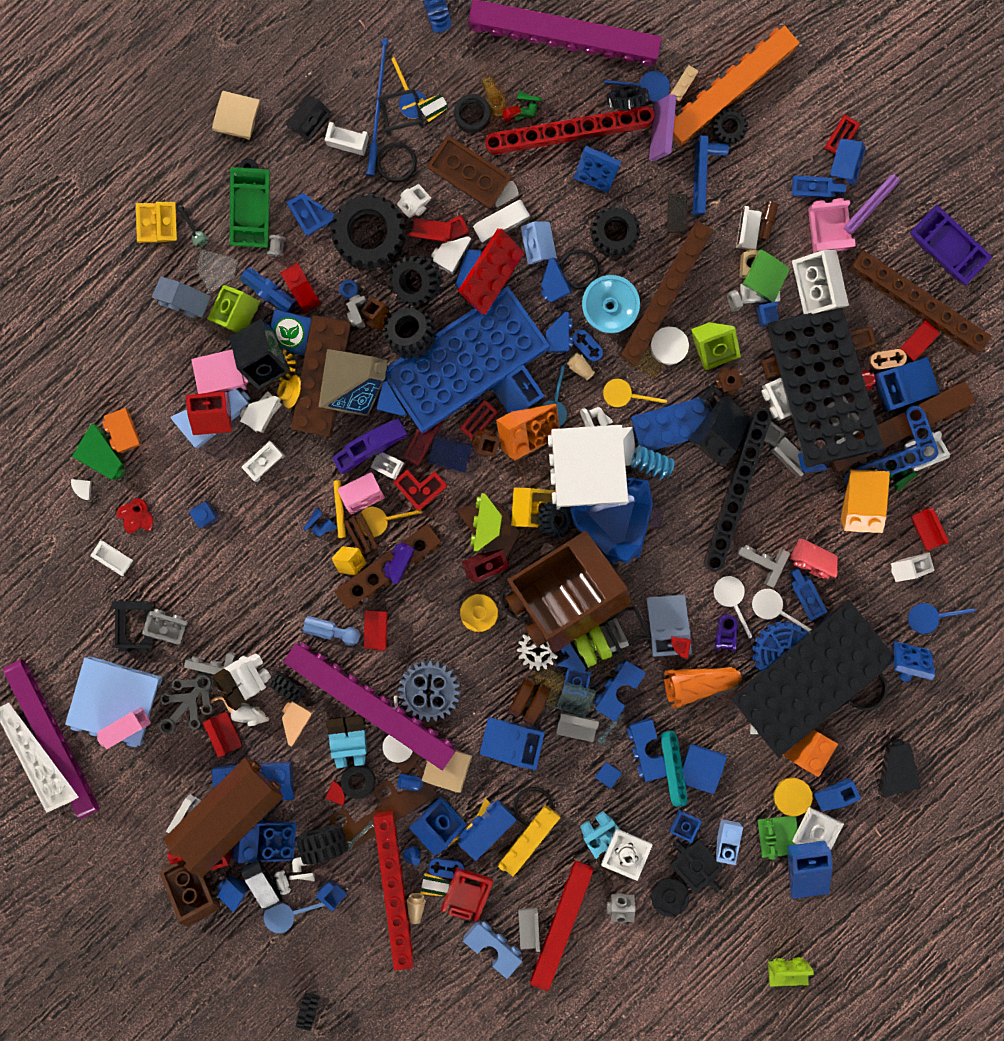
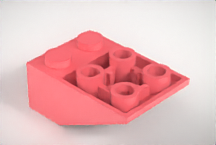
(814, 558)

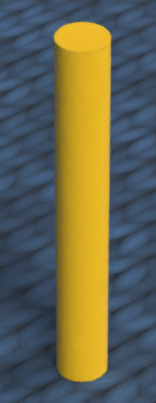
(339, 510)

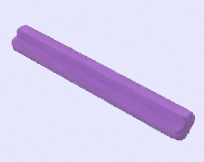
(871, 204)

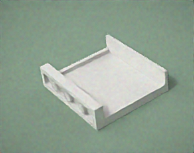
(588, 466)

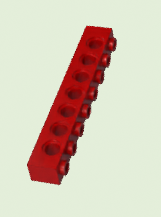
(394, 890)

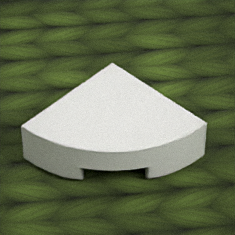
(82, 488)

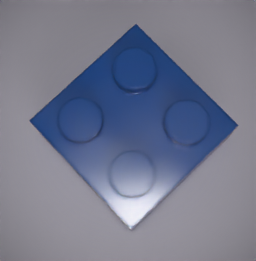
(577, 677)
(685, 826)

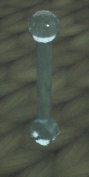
(602, 738)
(371, 824)

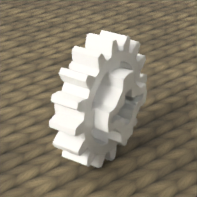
(538, 658)

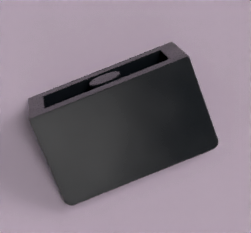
(308, 117)

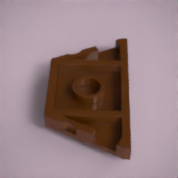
(507, 535)

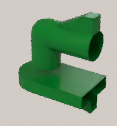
(532, 109)
(899, 485)

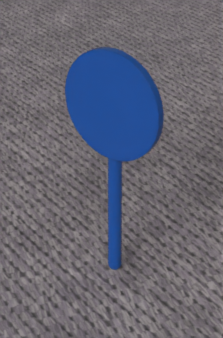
(654, 81)
(925, 618)

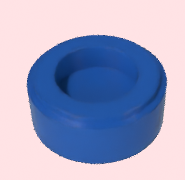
(349, 289)

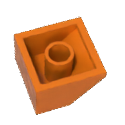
(812, 752)

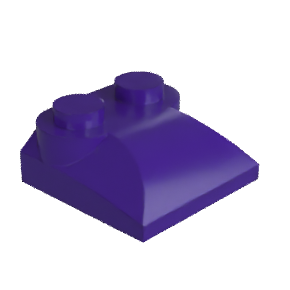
(396, 568)

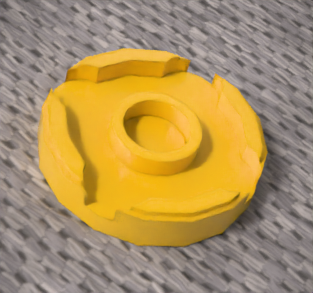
(479, 612)
(793, 796)

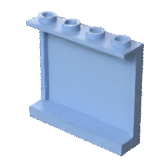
(109, 693)

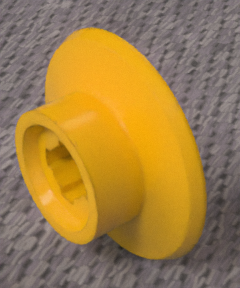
(289, 391)

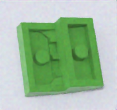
(766, 276)

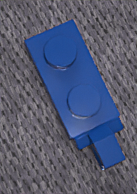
(816, 187)
(807, 595)

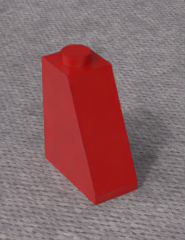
(301, 287)

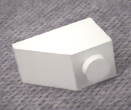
(451, 254)
(259, 413)
(912, 567)

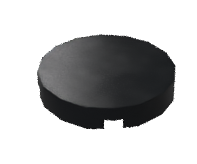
(669, 897)

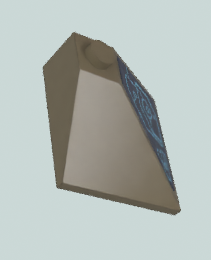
(351, 382)

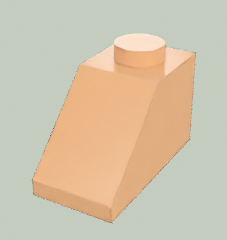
(294, 720)

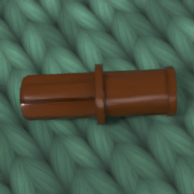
(768, 220)

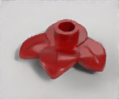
(135, 519)

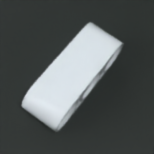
(503, 219)

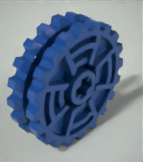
(774, 642)

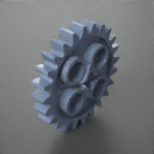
(446, 691)

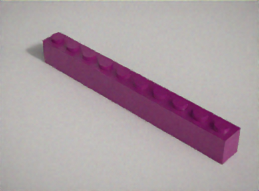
(564, 32)
(369, 705)

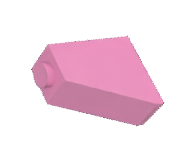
(123, 728)

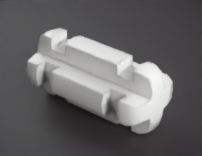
(282, 882)

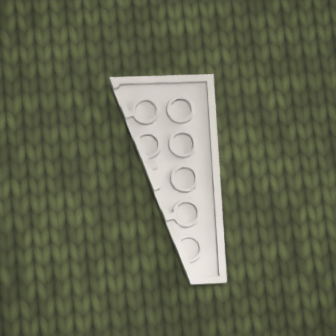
(43, 774)

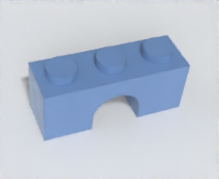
(481, 936)

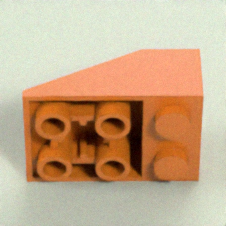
(526, 429)

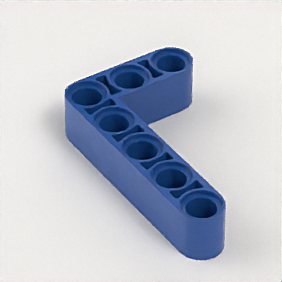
(917, 450)

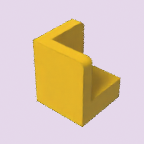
(349, 560)

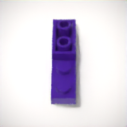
(369, 444)

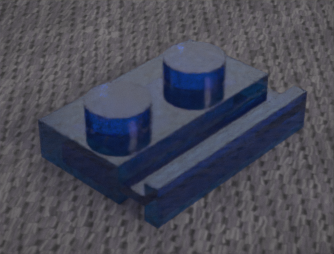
(450, 454)

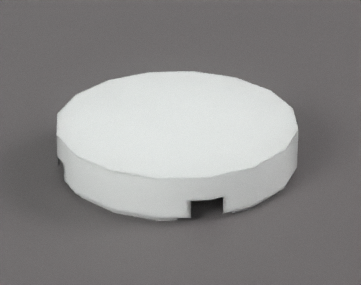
(669, 345)

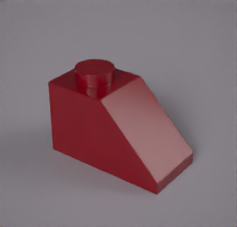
(485, 565)

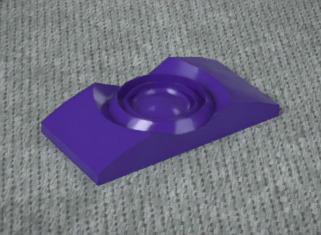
(950, 245)

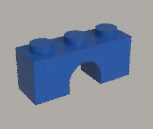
(625, 675)
(650, 766)

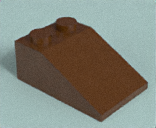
(189, 894)

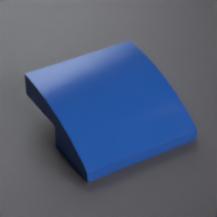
(703, 768)

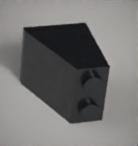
(259, 354)

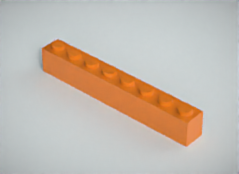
(734, 84)

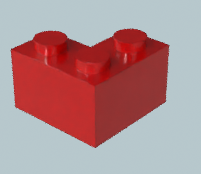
(420, 493)

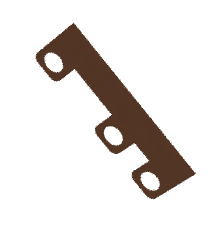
(400, 803)

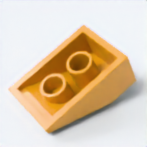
(865, 501)

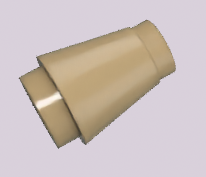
(580, 366)
(415, 907)

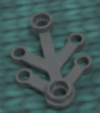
(188, 700)

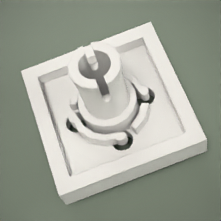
(631, 865)

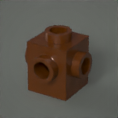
(375, 314)
(724, 386)
(490, 447)

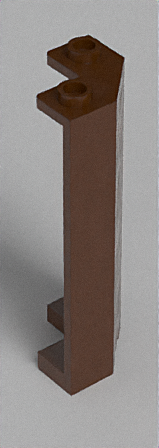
(223, 817)

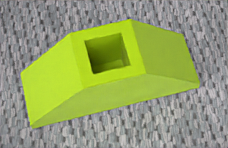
(487, 523)

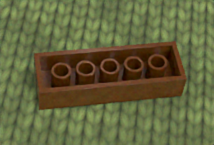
(323, 335)

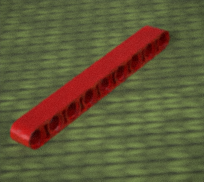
(577, 124)

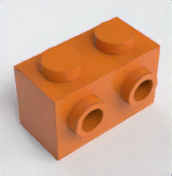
(121, 430)

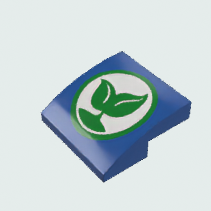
(291, 331)

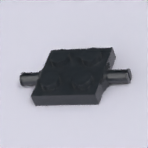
(696, 865)

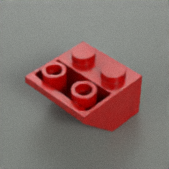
(209, 413)

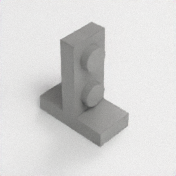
(766, 561)
(213, 667)

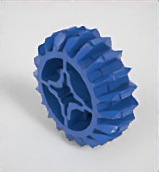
(437, 15)

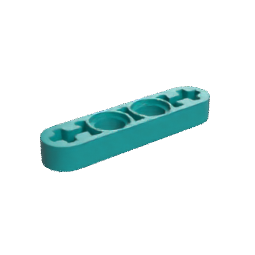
(674, 768)

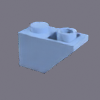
(728, 841)

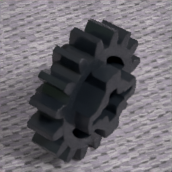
(627, 97)

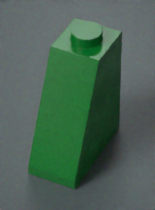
(98, 454)

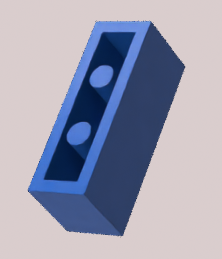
(486, 829)

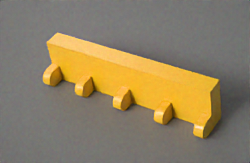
(529, 840)

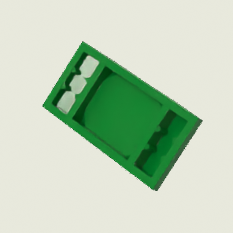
(249, 207)

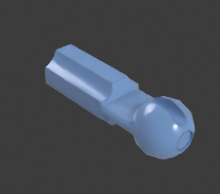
(328, 630)

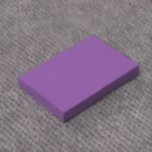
(662, 127)

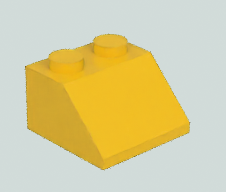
(527, 505)

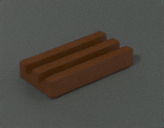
(354, 520)

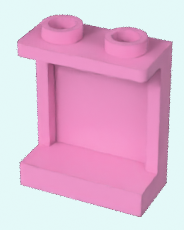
(828, 224)
(218, 373)

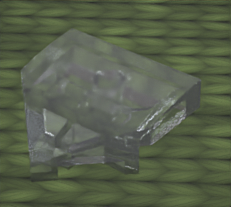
(216, 269)

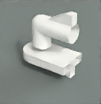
(597, 412)
(296, 864)

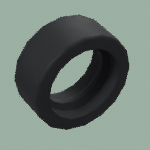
(472, 98)

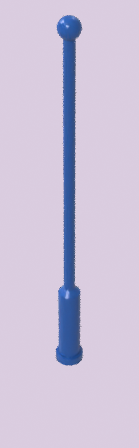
(373, 146)

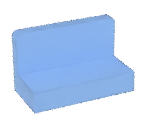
(538, 241)

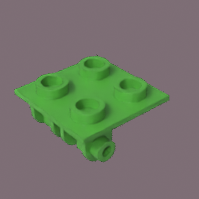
(776, 835)

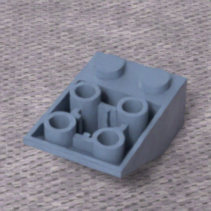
(665, 619)

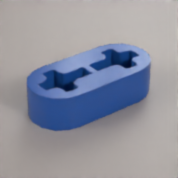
(590, 342)
(445, 862)

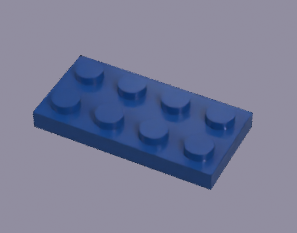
(669, 424)

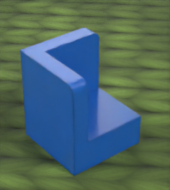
(767, 313)
(331, 894)

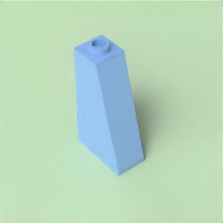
(238, 401)

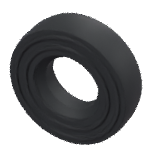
(353, 792)

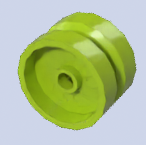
(591, 642)

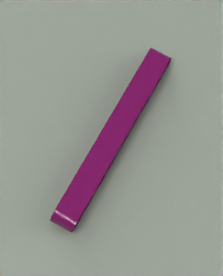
(50, 735)

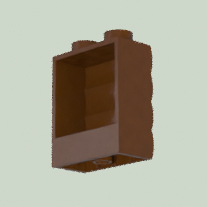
(567, 593)

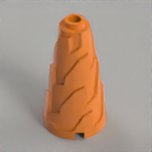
(689, 685)

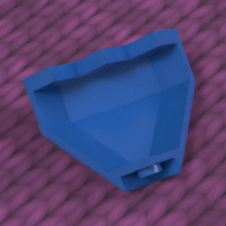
(616, 528)

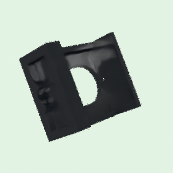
(121, 640)

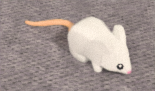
(245, 714)

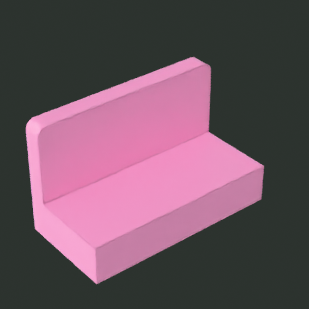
(361, 493)

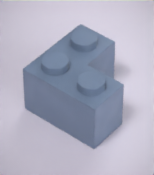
(180, 296)

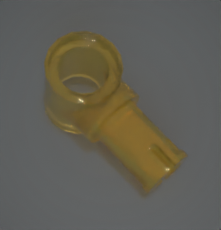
(494, 96)

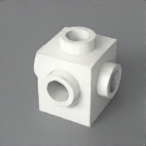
(413, 201)

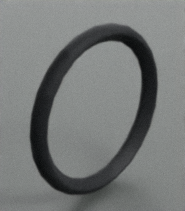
(395, 179)
(594, 260)
(524, 791)

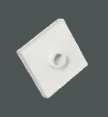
(818, 827)

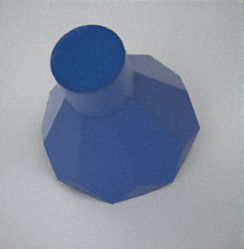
(412, 855)

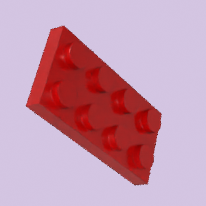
(491, 271)

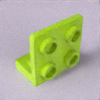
(789, 972)

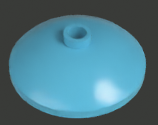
(610, 290)

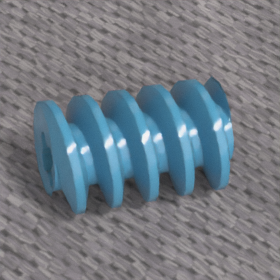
(652, 461)

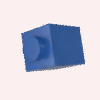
(204, 514)

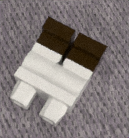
(241, 680)

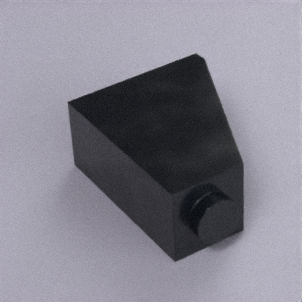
(898, 770)

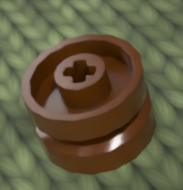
(531, 701)

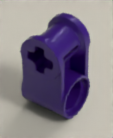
(726, 634)

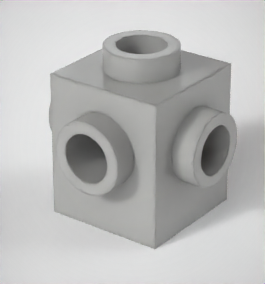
(621, 908)

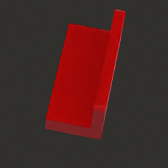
(431, 230)
(929, 528)
(375, 629)
(222, 734)

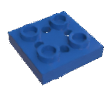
(597, 165)
(912, 661)

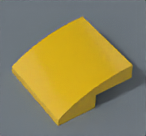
(155, 222)

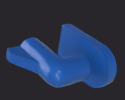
(327, 526)
(409, 782)

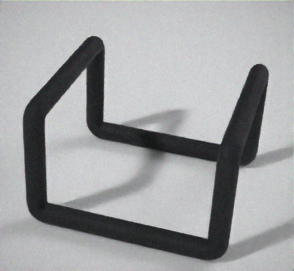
(388, 129)
(619, 650)

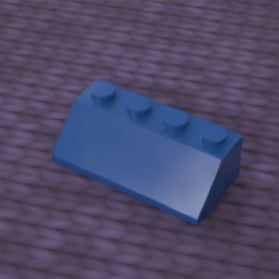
(278, 771)

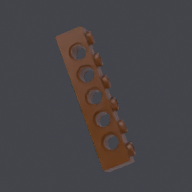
(346, 593)

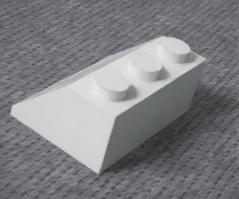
(820, 282)

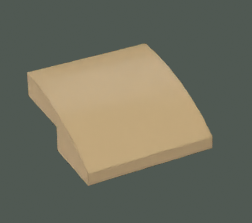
(236, 115)
(453, 774)

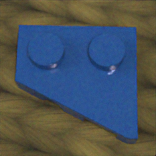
(309, 214)

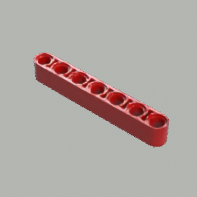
(561, 925)

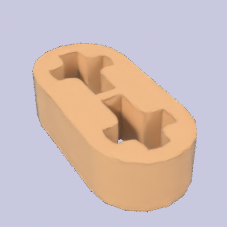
(887, 355)

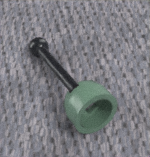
(198, 238)

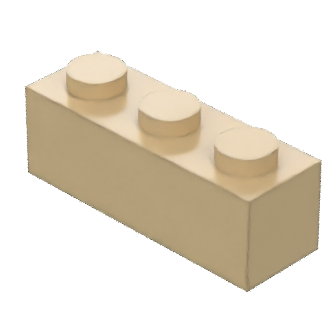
(684, 83)

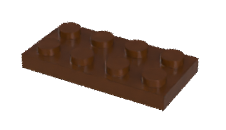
(469, 172)

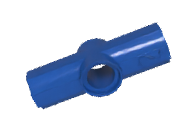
(267, 290)

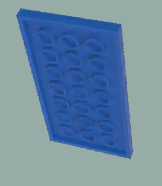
(466, 360)

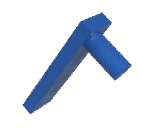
(702, 149)

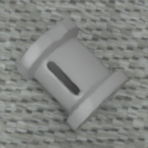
(276, 246)

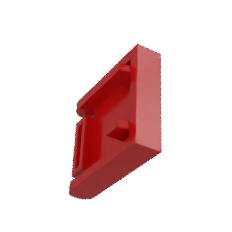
(466, 897)

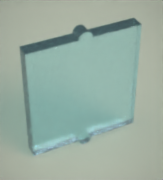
(575, 699)

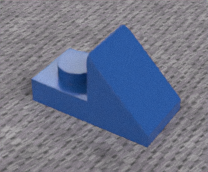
(571, 661)

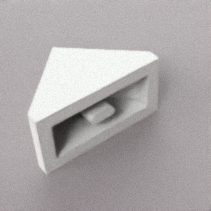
(388, 465)

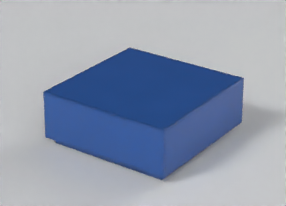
(608, 774)

